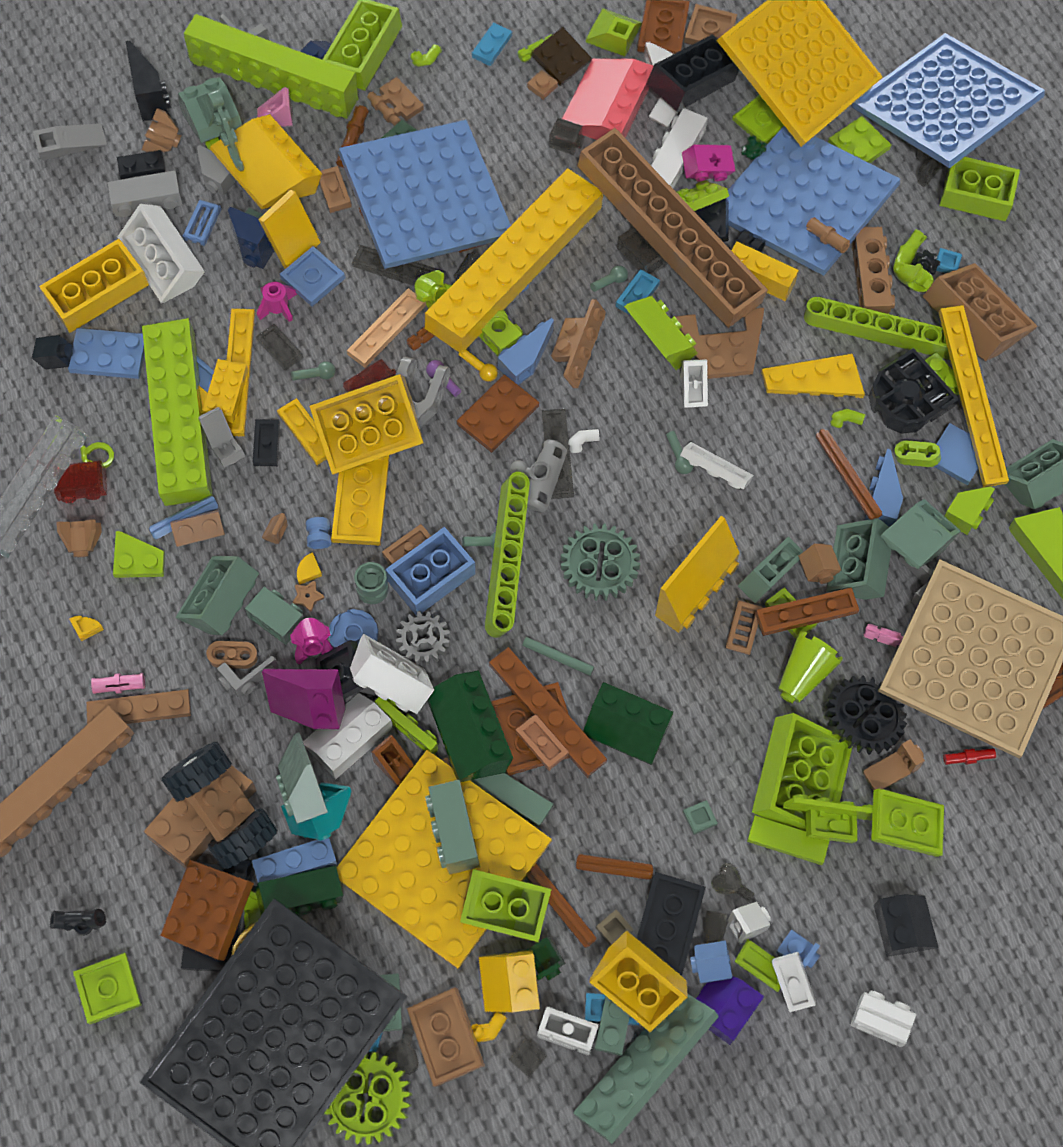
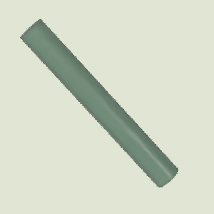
(558, 656)

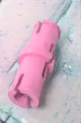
(118, 683)

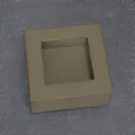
(613, 927)

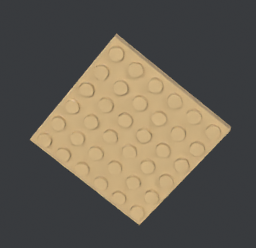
(977, 659)

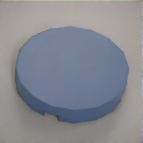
(355, 623)

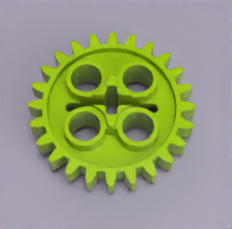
(391, 1102)

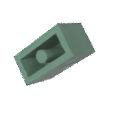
(274, 614)

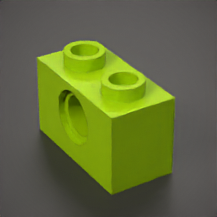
(500, 340)

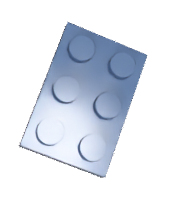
(107, 353)

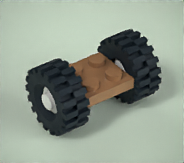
(220, 805)

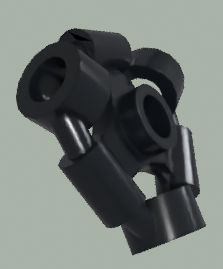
(66, 921)

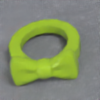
(98, 445)

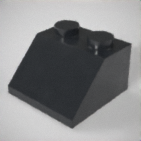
(905, 924)

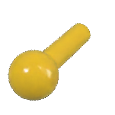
(487, 372)

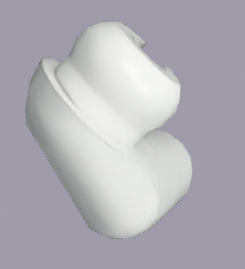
(580, 437)

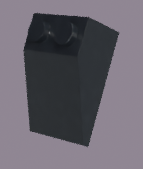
(147, 86)

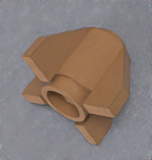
(162, 134)
(79, 536)

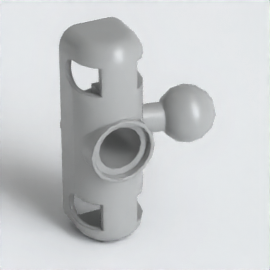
(545, 463)

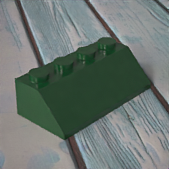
(469, 727)

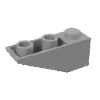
(68, 139)

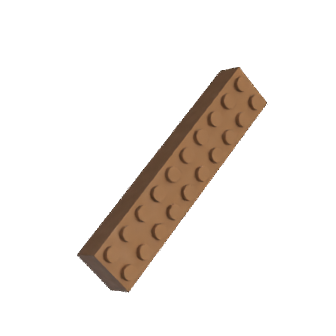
(672, 227)

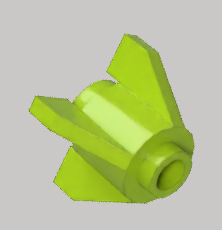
(430, 287)

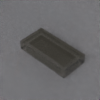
(279, 347)

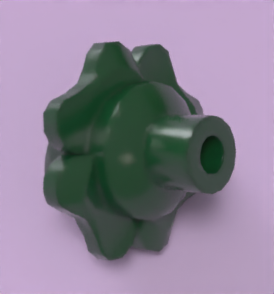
(753, 148)

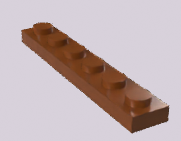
(540, 702)

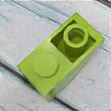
(967, 507)

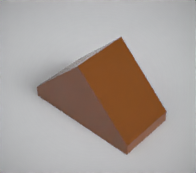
(392, 760)

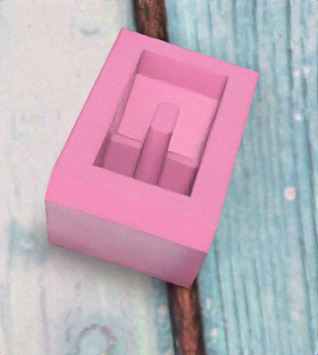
(278, 107)

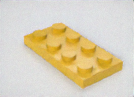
(361, 504)

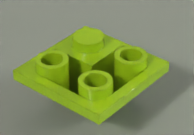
(613, 32)

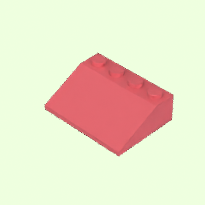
(609, 96)

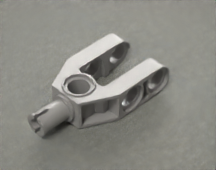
(427, 408)

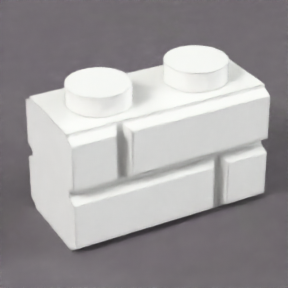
(883, 1018)
(567, 1030)

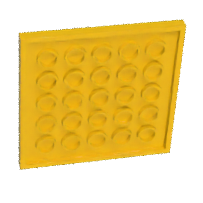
(800, 63)
(400, 869)

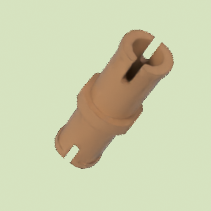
(828, 235)

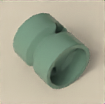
(371, 583)

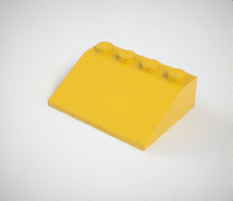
(270, 162)
(367, 424)
(698, 577)

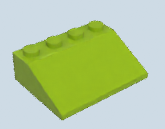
(800, 762)

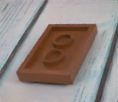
(664, 24)
(498, 413)

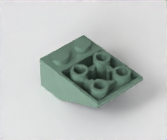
(920, 534)

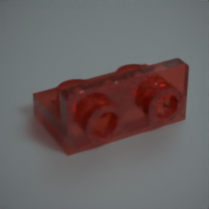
(372, 374)

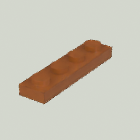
(807, 611)

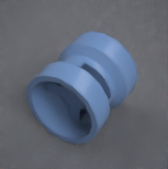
(318, 533)

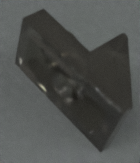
(929, 168)

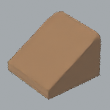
(275, 528)

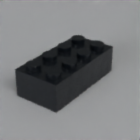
(692, 73)

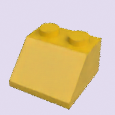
(509, 982)

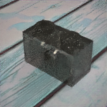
(640, 252)

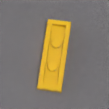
(303, 429)

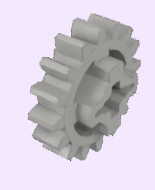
(421, 627)

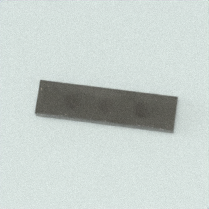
(369, 260)
(555, 428)

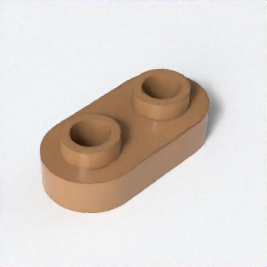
(233, 651)

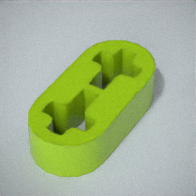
(918, 453)

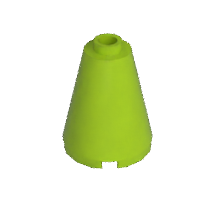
(807, 667)

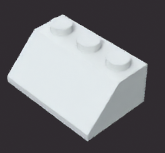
(390, 675)
(359, 731)

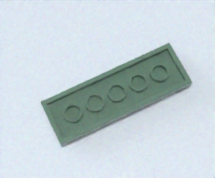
(644, 1069)

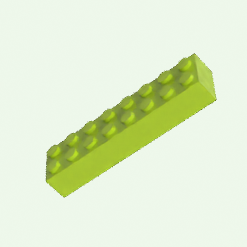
(271, 66)
(175, 411)

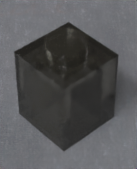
(566, 136)

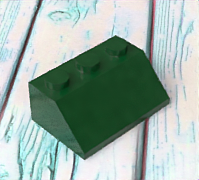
(627, 723)

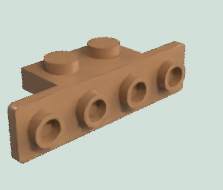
(577, 341)

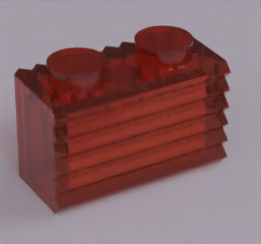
(82, 481)

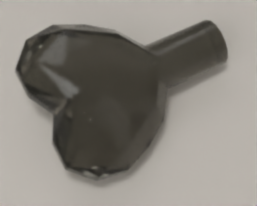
(730, 882)
(404, 1053)

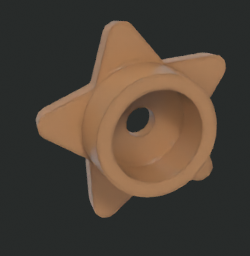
(308, 602)

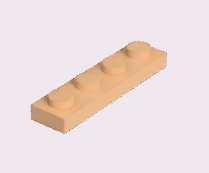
(385, 328)

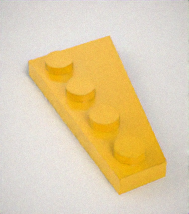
(828, 376)

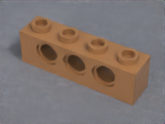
(872, 240)

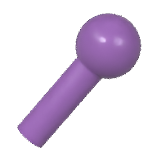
(451, 386)

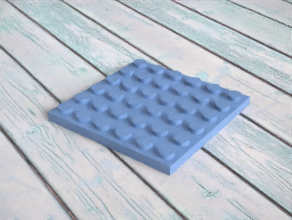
(948, 99)
(805, 182)
(424, 193)

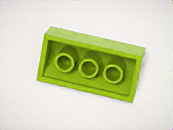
(365, 39)

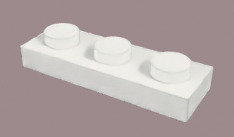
(716, 466)

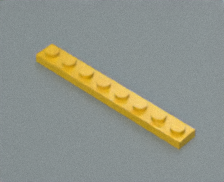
(973, 396)

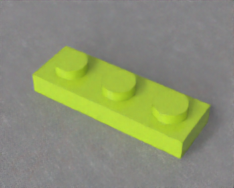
(408, 726)

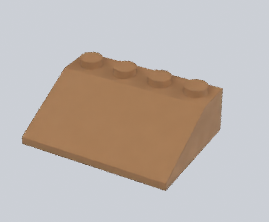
(991, 314)

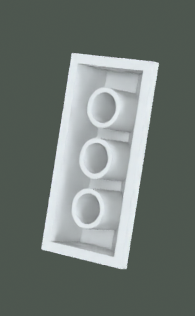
(160, 252)

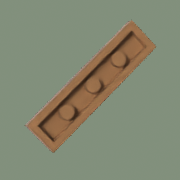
(144, 707)

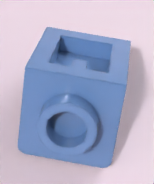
(796, 943)

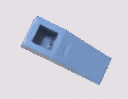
(523, 357)
(887, 489)

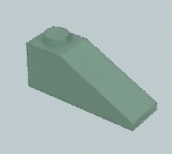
(771, 569)

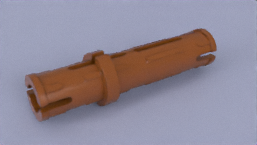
(354, 129)

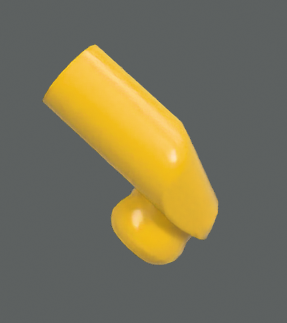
(489, 1031)

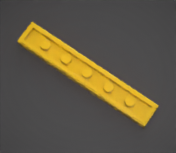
(240, 351)

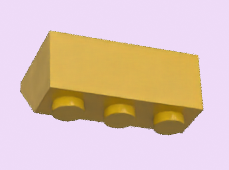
(639, 981)

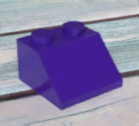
(733, 1003)

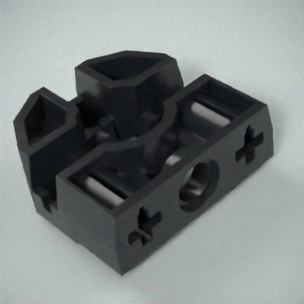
(905, 373)

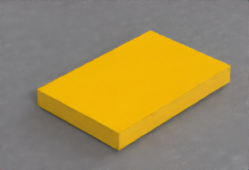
(289, 229)

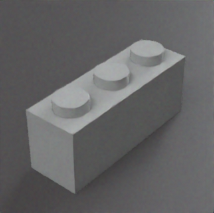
(153, 189)

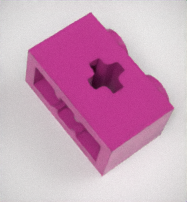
(708, 162)

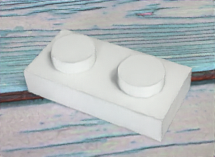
(794, 982)

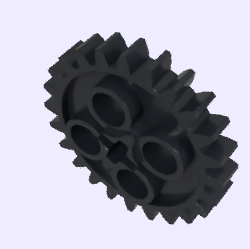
(848, 698)

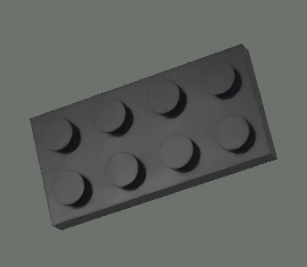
(671, 919)

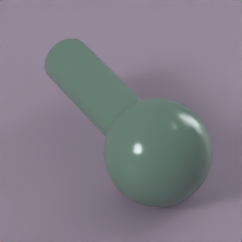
(617, 274)
(324, 370)
(682, 464)
(479, 541)

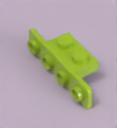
(830, 819)

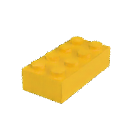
(226, 388)

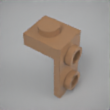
(895, 767)

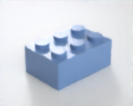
(430, 571)

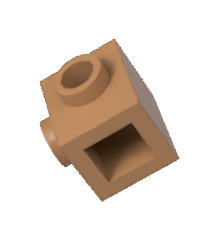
(819, 563)

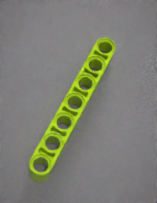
(871, 330)
(502, 563)

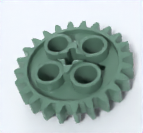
(622, 564)

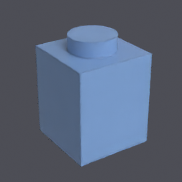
(712, 962)

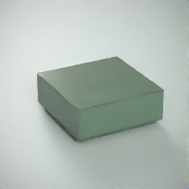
(700, 817)

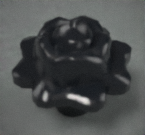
(928, 261)

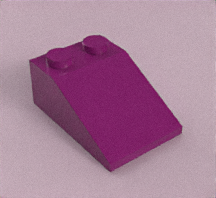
(306, 696)

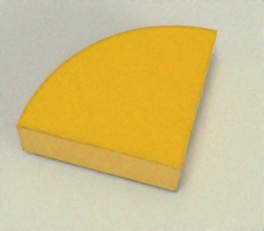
(308, 569)
(85, 626)

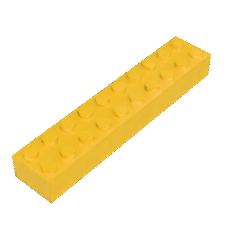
(513, 260)

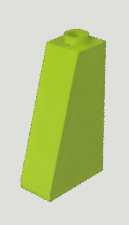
(1042, 540)

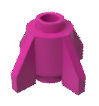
(276, 300)
(311, 639)

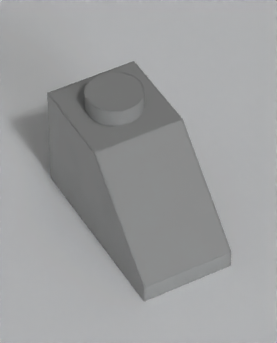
(214, 173)

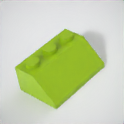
(662, 330)

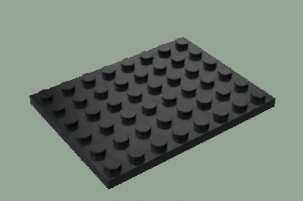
(274, 1035)

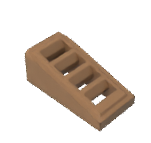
(749, 608)

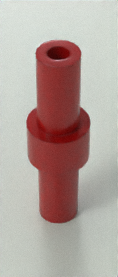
(969, 756)

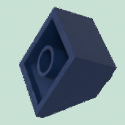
(250, 238)

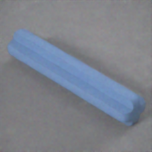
(164, 527)

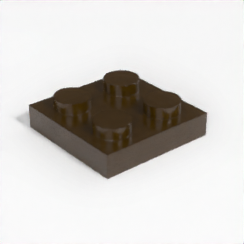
(561, 56)

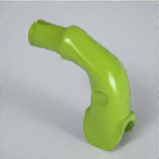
(913, 276)

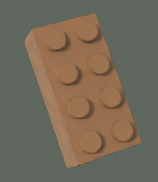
(181, 830)

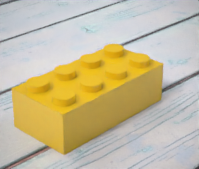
(94, 285)

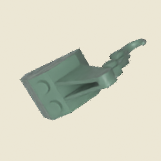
(212, 114)

